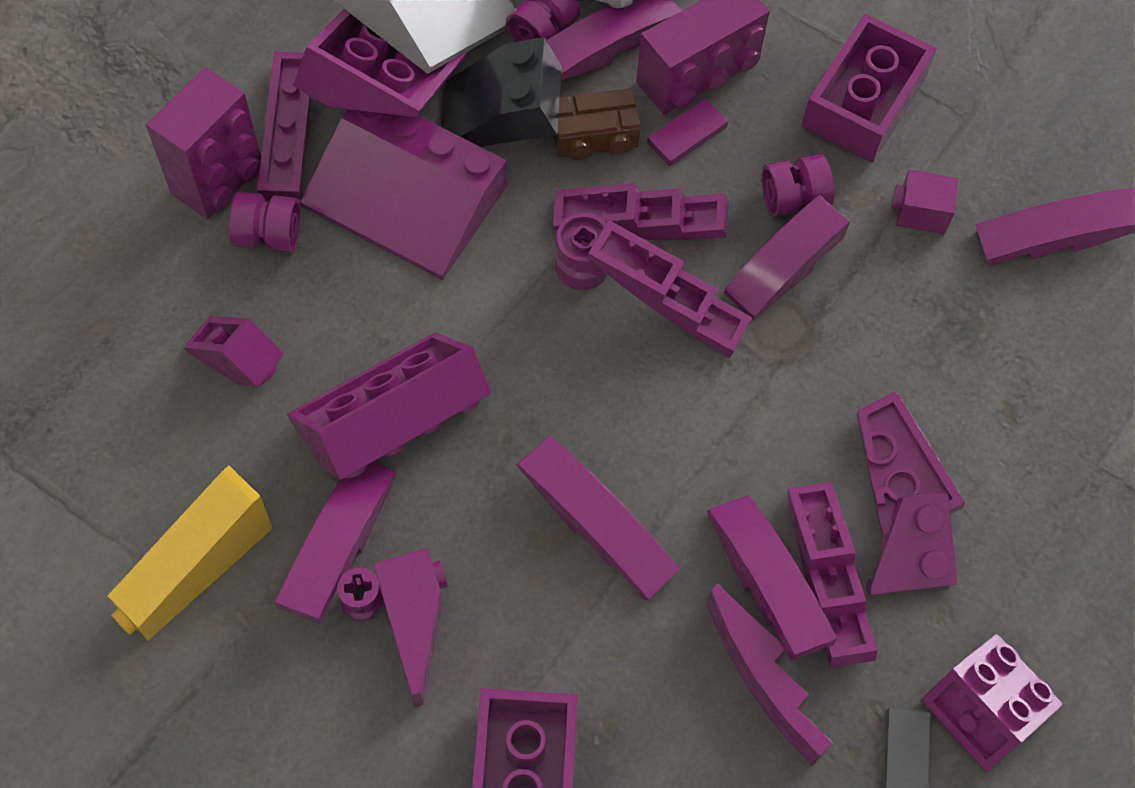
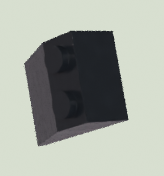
(506, 95)

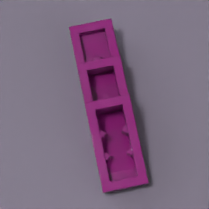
(600, 36)
(648, 214)
(1059, 225)
(667, 289)
(598, 517)
(334, 542)
(831, 573)
(772, 577)
(756, 659)

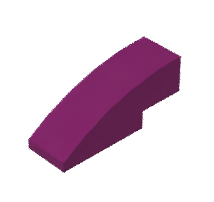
(787, 257)

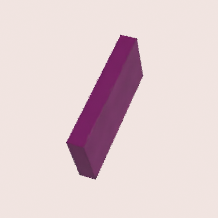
(687, 132)

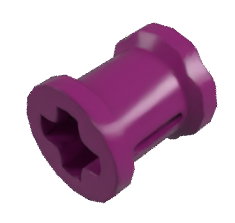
(347, 589)

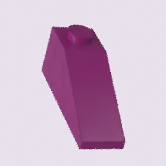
(413, 605)

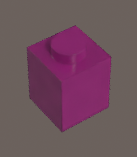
(925, 201)

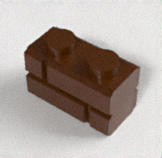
(597, 124)

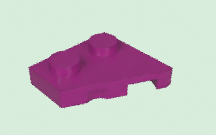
(917, 547)

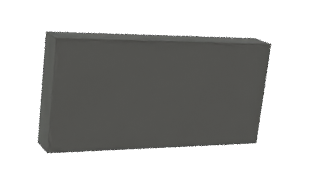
(907, 749)

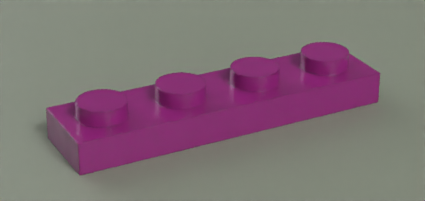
(284, 131)

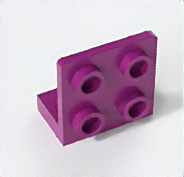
(991, 702)

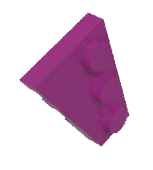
(900, 458)

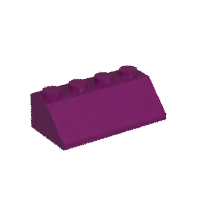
(390, 404)

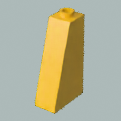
(191, 555)

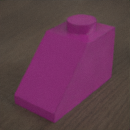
(235, 350)

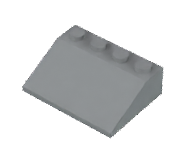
(432, 30)

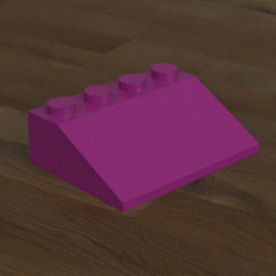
(361, 71)
(406, 187)

